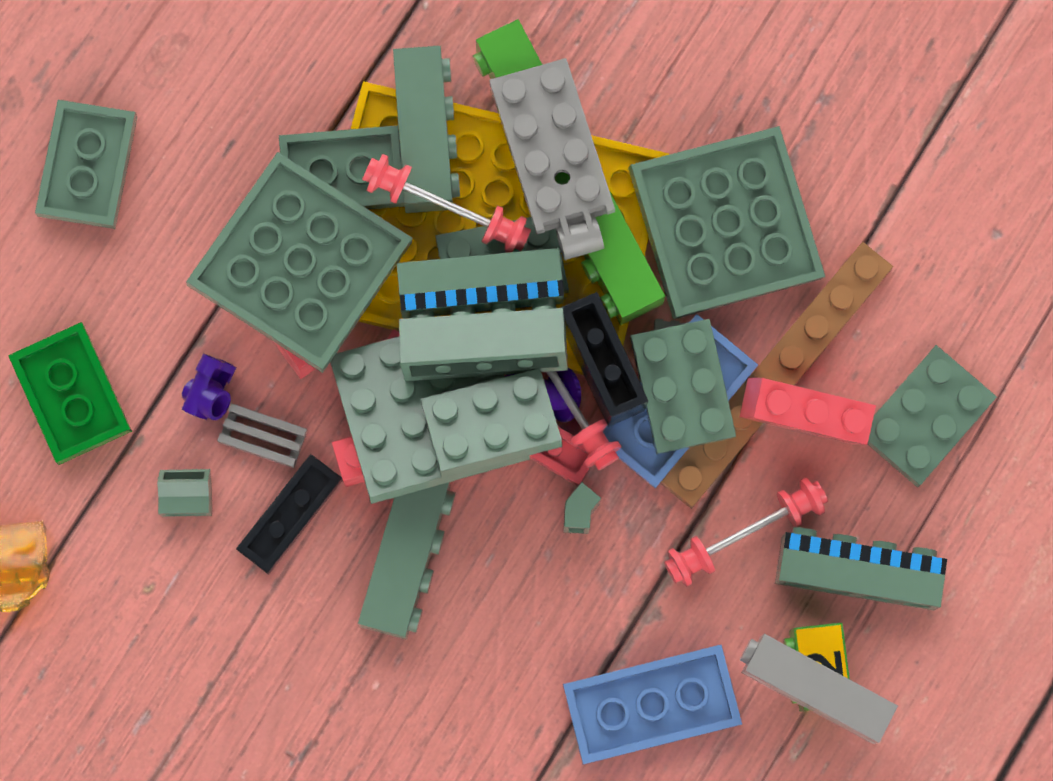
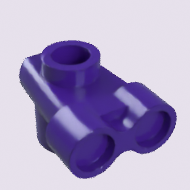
(206, 393)

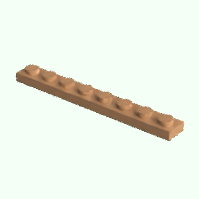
(783, 364)

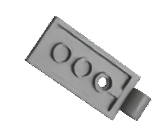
(551, 137)

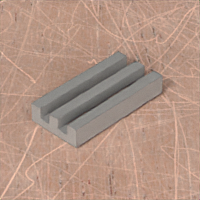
(230, 424)

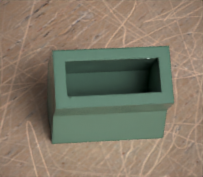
(184, 492)
(579, 509)

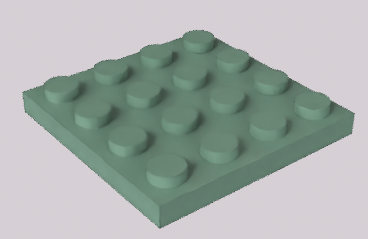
(726, 222)
(299, 262)
(390, 421)

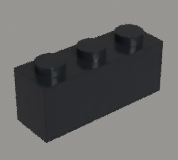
(603, 360)

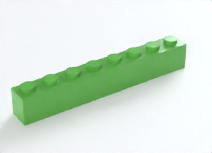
(620, 267)

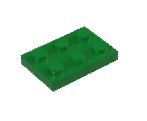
(70, 393)

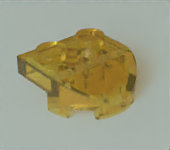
(22, 564)

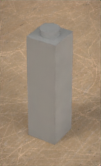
(817, 688)

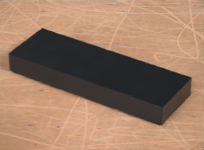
(289, 514)

